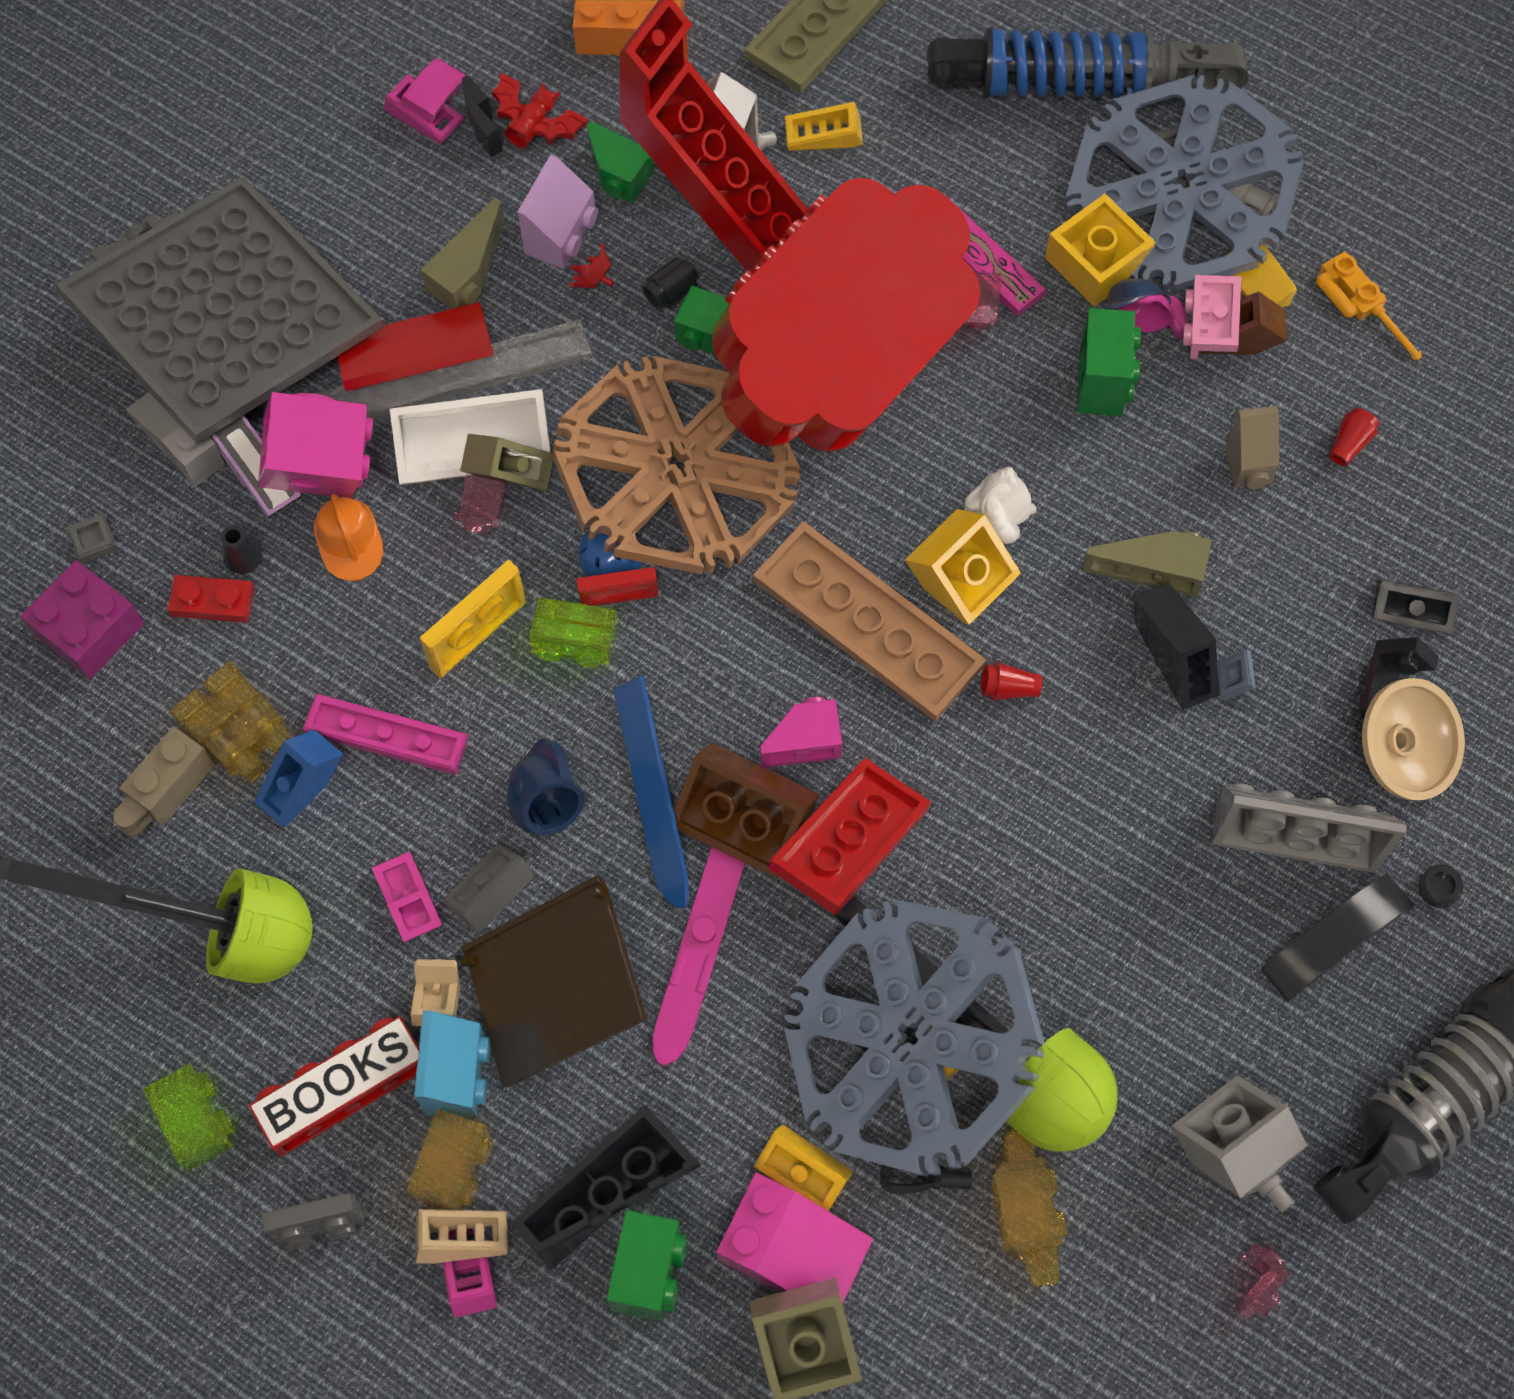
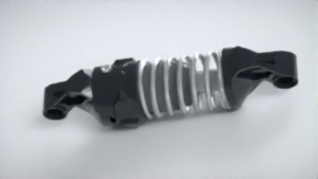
(1463, 1076)

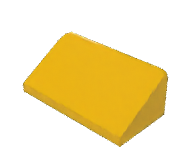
(1269, 280)
(803, 1167)

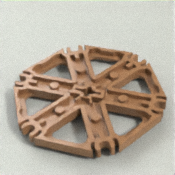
(650, 489)

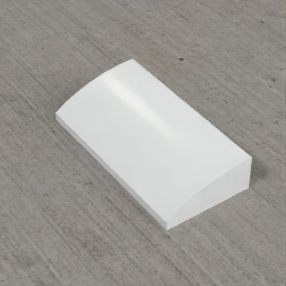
(434, 435)

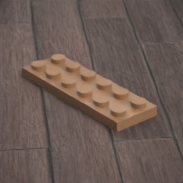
(869, 621)

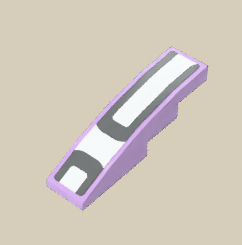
(242, 450)

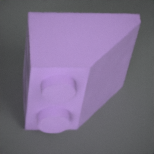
(556, 214)

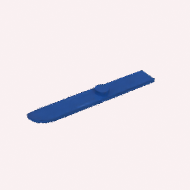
(652, 791)

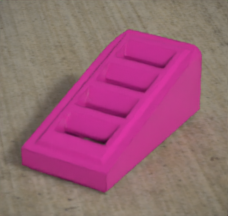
(412, 119)
(470, 1293)

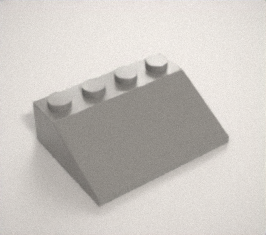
(1304, 828)

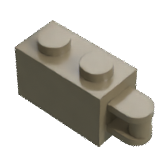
(162, 782)

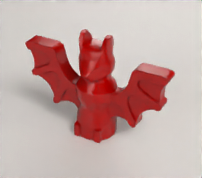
(530, 118)

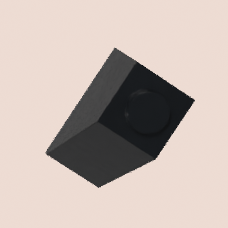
(1178, 644)

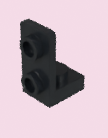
(1391, 659)

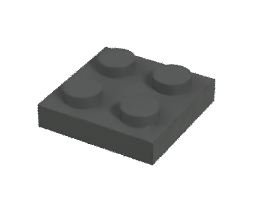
(301, 1223)

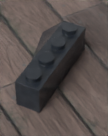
(613, 1176)

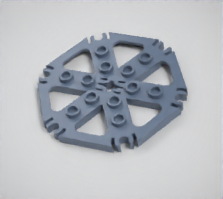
(1208, 175)
(940, 1043)

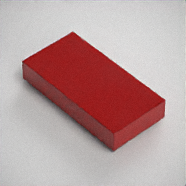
(618, 587)

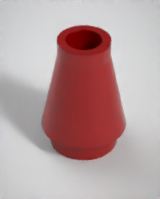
(1353, 435)
(1008, 682)

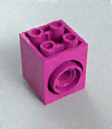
(314, 445)

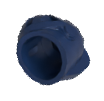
(542, 788)

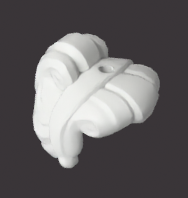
(1004, 503)

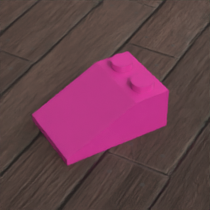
(791, 1240)

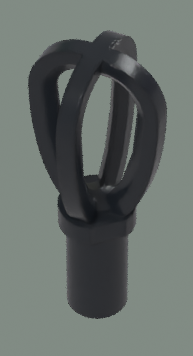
(946, 1179)

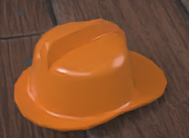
(348, 538)

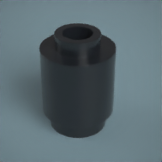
(670, 283)

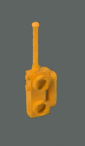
(1362, 293)

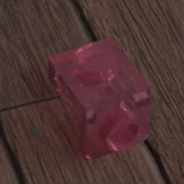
(989, 301)
(481, 503)
(1264, 1293)

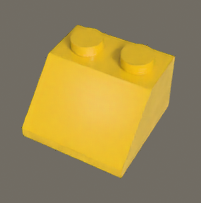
(1098, 248)
(963, 564)

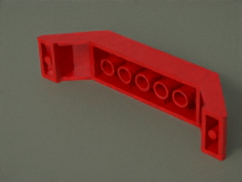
(700, 141)

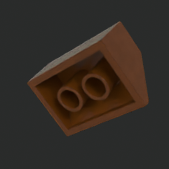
(741, 806)

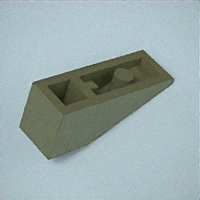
(462, 266)
(1154, 560)

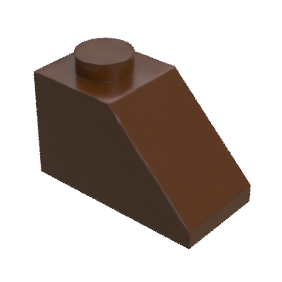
(1259, 325)

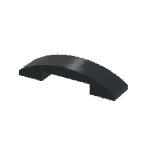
(1336, 936)

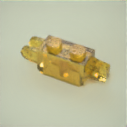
(1027, 1210)

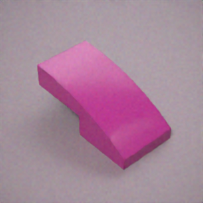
(433, 89)
(406, 897)

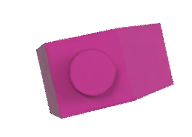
(804, 735)

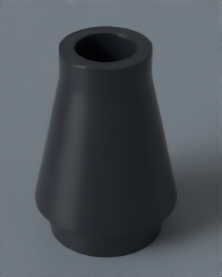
(239, 551)

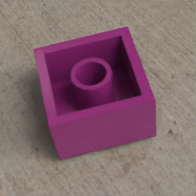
(82, 619)

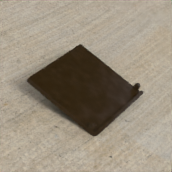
(554, 981)

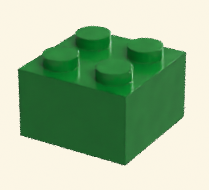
(1108, 362)
(646, 1265)

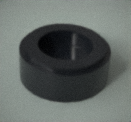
(1440, 886)

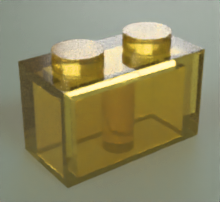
(450, 1162)

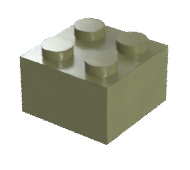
(805, 1340)

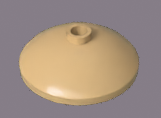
(1413, 739)

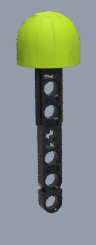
(255, 929)
(1074, 1085)

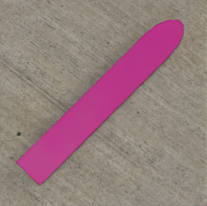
(696, 956)

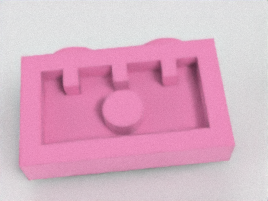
(1214, 314)

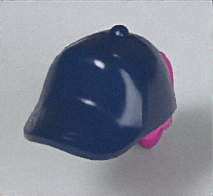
(1151, 306)

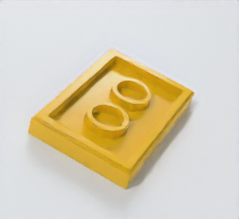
(473, 619)

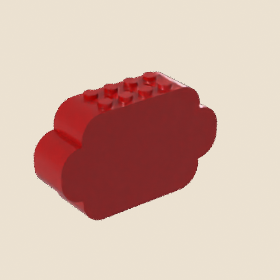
(844, 313)

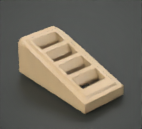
(446, 1250)

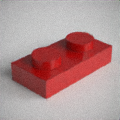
(211, 598)

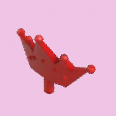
(593, 273)

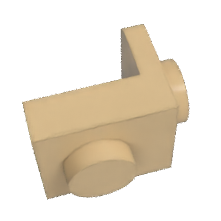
(435, 988)

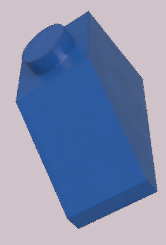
(297, 776)

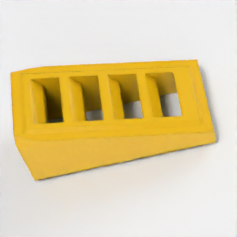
(825, 139)

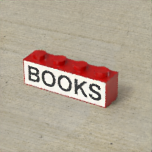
(337, 1086)

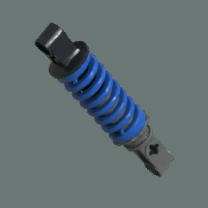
(1113, 62)

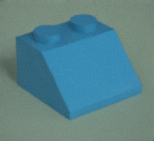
(451, 1065)

